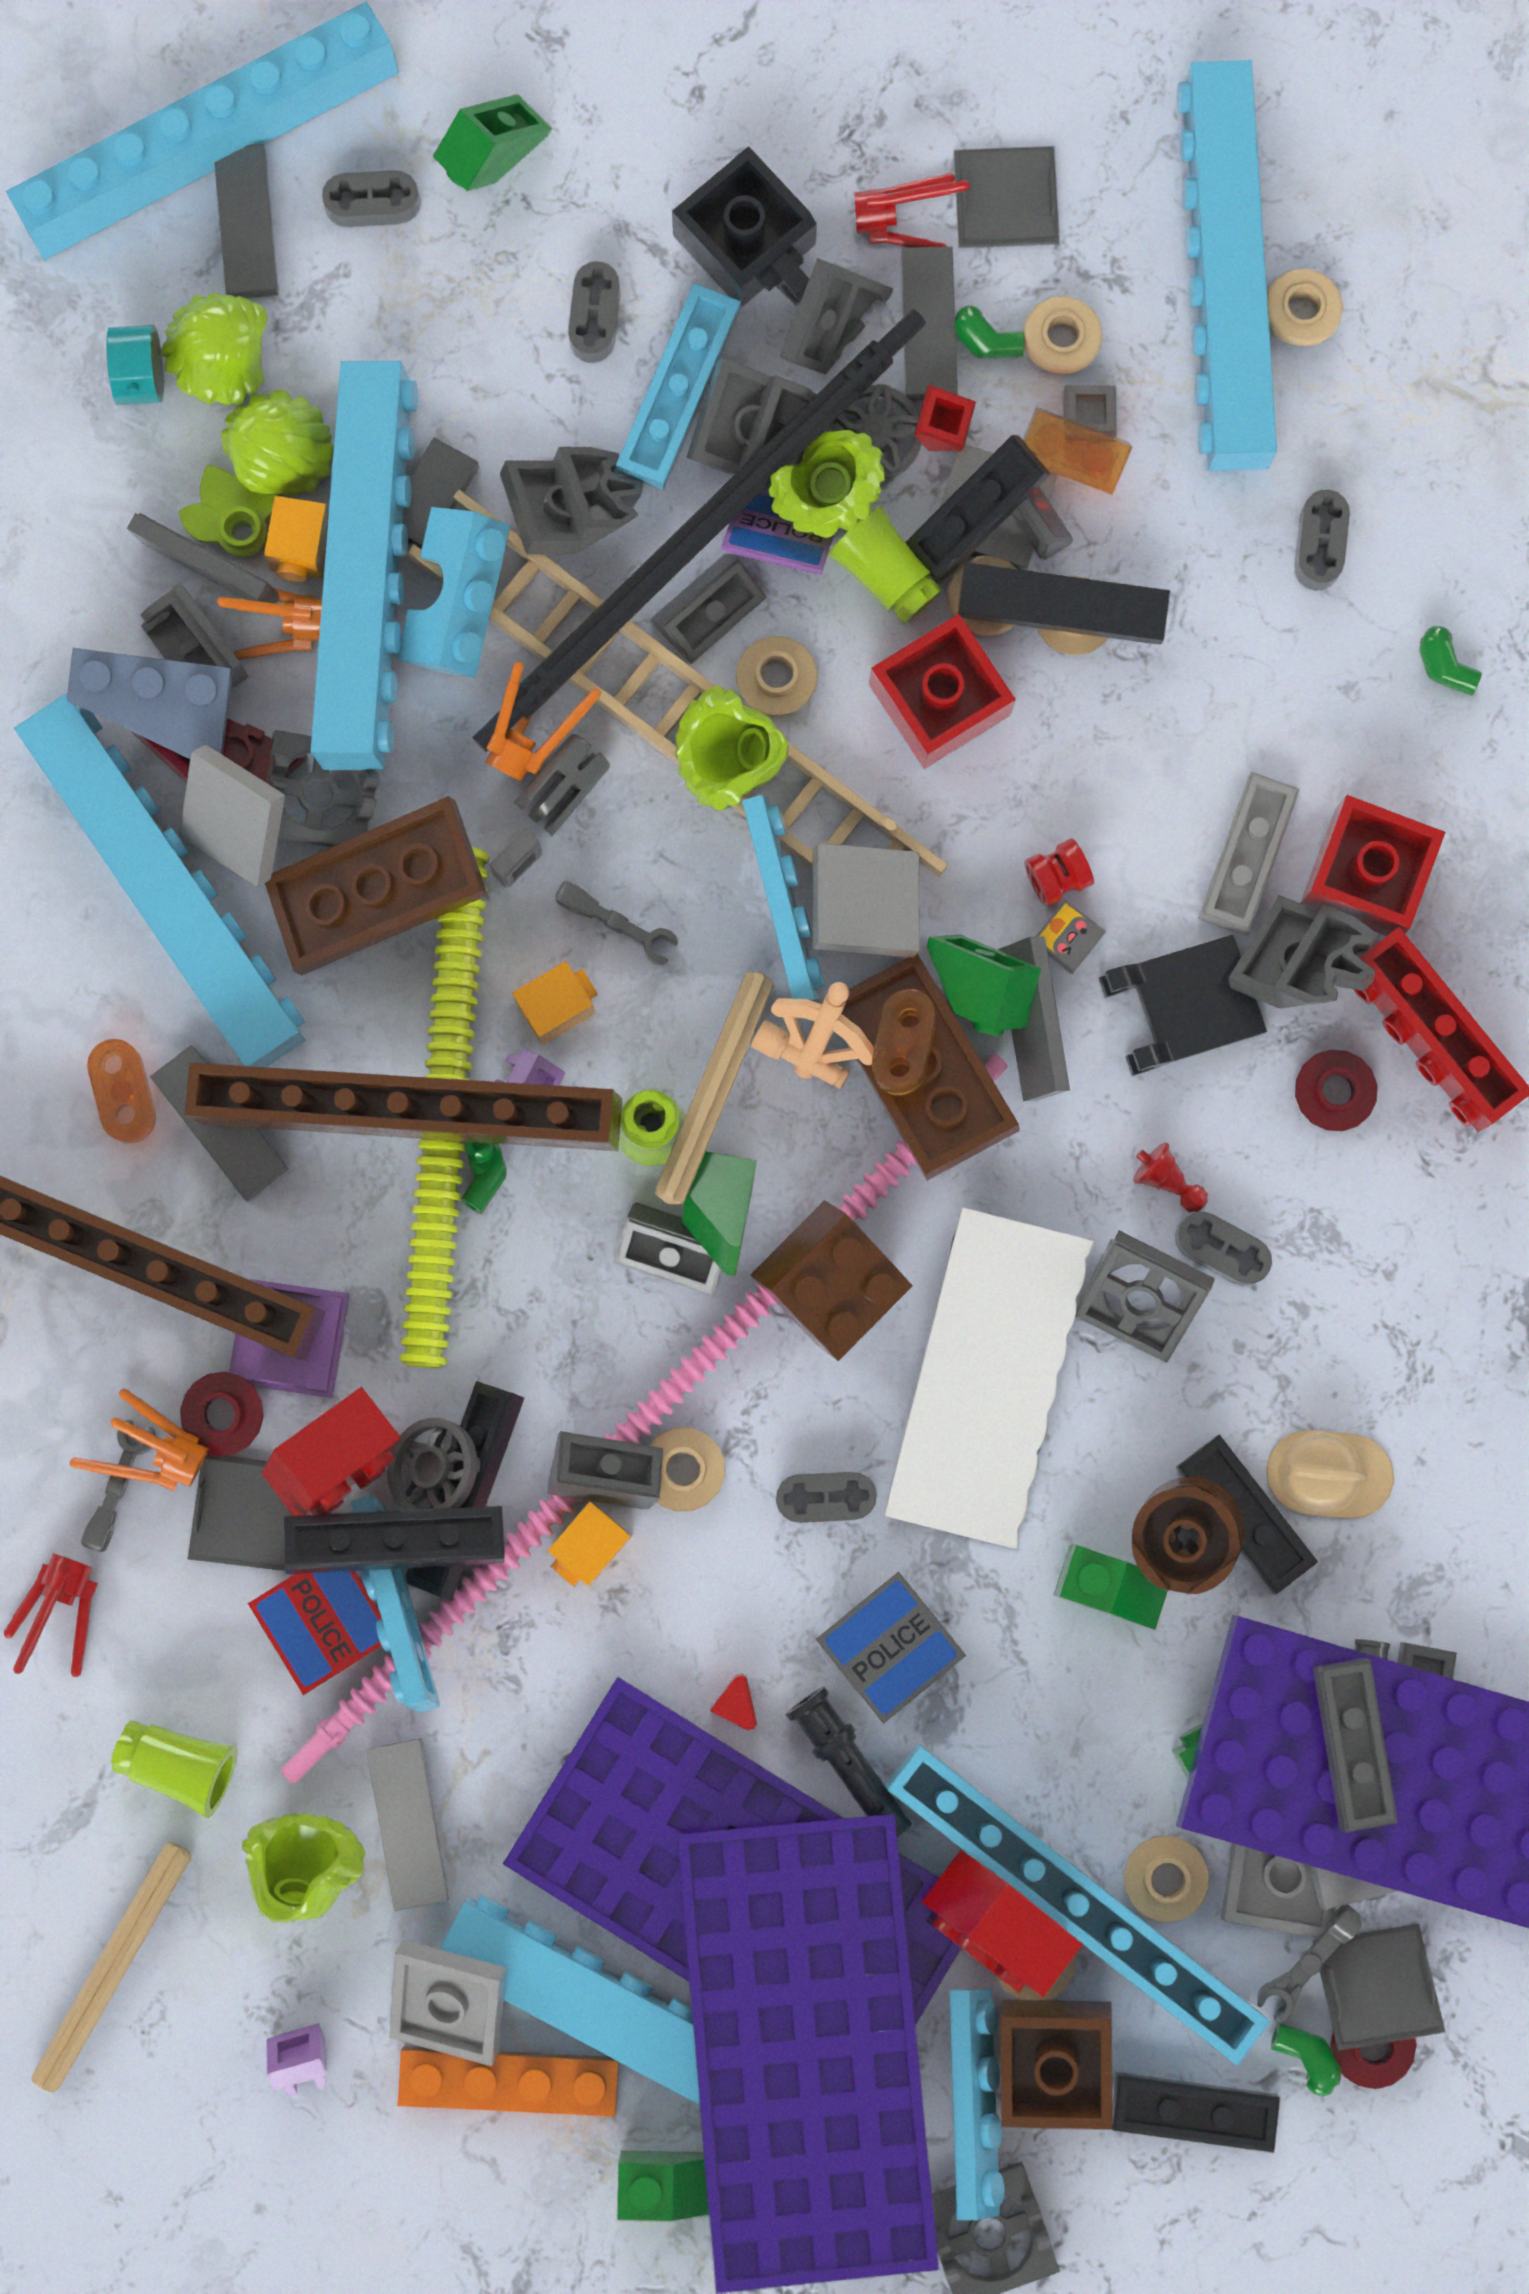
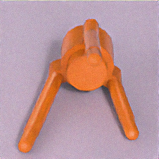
(300, 618)
(513, 751)
(176, 1456)

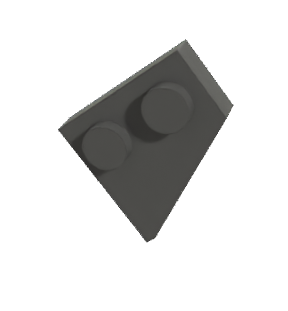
(830, 315)

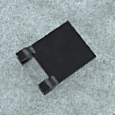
(1187, 1003)

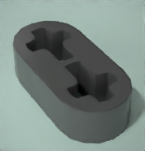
(371, 198)
(605, 313)
(1333, 541)
(1229, 1237)
(827, 1510)

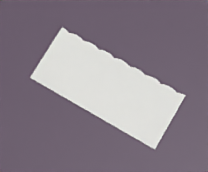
(988, 1378)

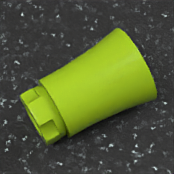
(886, 566)
(644, 1146)
(175, 1765)

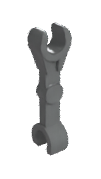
(580, 902)
(101, 1525)
(1339, 1929)

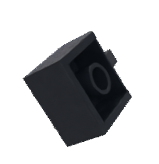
(747, 230)

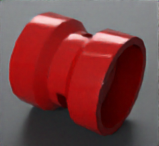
(1059, 872)

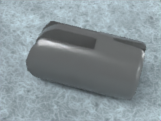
(571, 775)

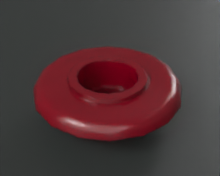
(1312, 1099)
(246, 1406)
(1380, 2072)

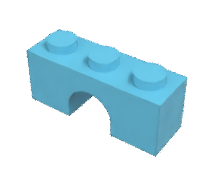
(454, 628)

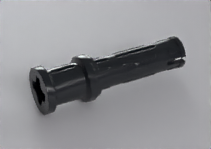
(838, 1738)

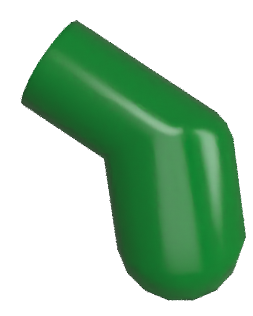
(982, 339)
(1441, 662)
(488, 1173)
(1315, 2054)

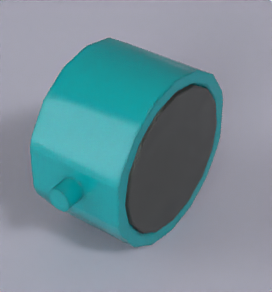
(135, 364)

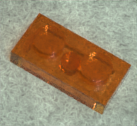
(1077, 450)

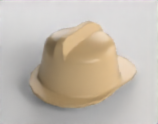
(1330, 1474)

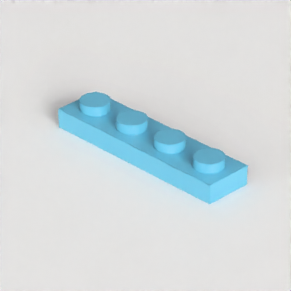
(678, 386)
(778, 878)
(399, 1628)
(974, 2104)

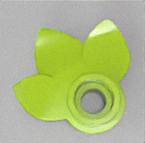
(224, 509)

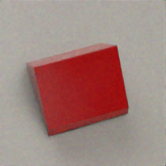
(944, 420)
(736, 1703)

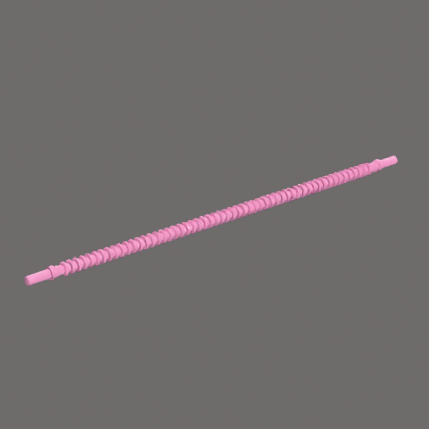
(333, 1731)

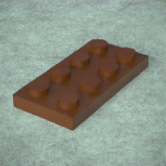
(375, 886)
(958, 1103)

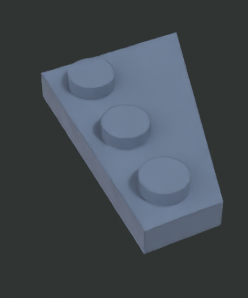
(156, 698)

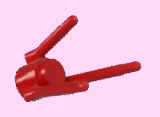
(877, 208)
(59, 1582)

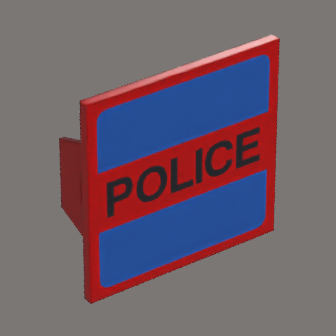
(318, 1624)

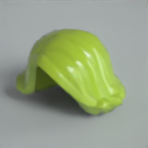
(216, 348)
(278, 444)
(830, 484)
(727, 748)
(300, 1865)

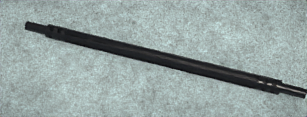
(705, 524)

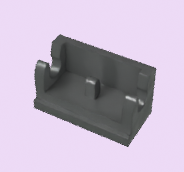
(187, 635)

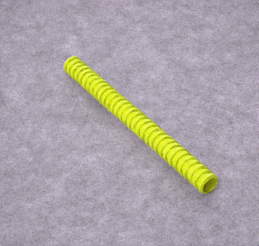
(441, 1157)

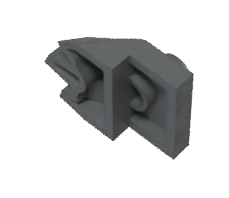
(742, 415)
(569, 499)
(1303, 956)

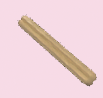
(714, 1088)
(111, 1967)

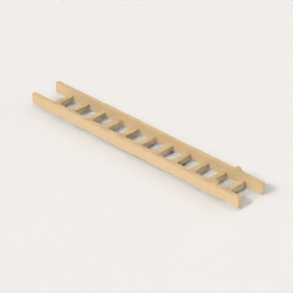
(697, 685)

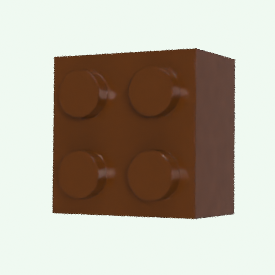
(831, 1280)
(1056, 2064)

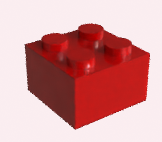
(941, 691)
(1373, 865)
(331, 1455)
(1000, 1926)

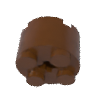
(1184, 1565)

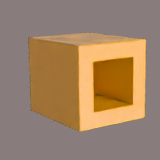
(297, 539)
(556, 1001)
(587, 1546)

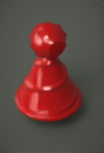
(1163, 1173)

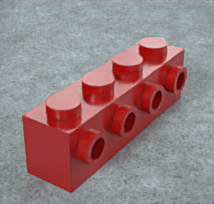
(1440, 1033)

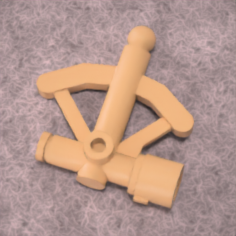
(811, 1056)

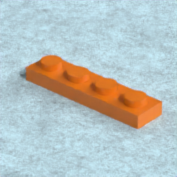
(511, 2084)

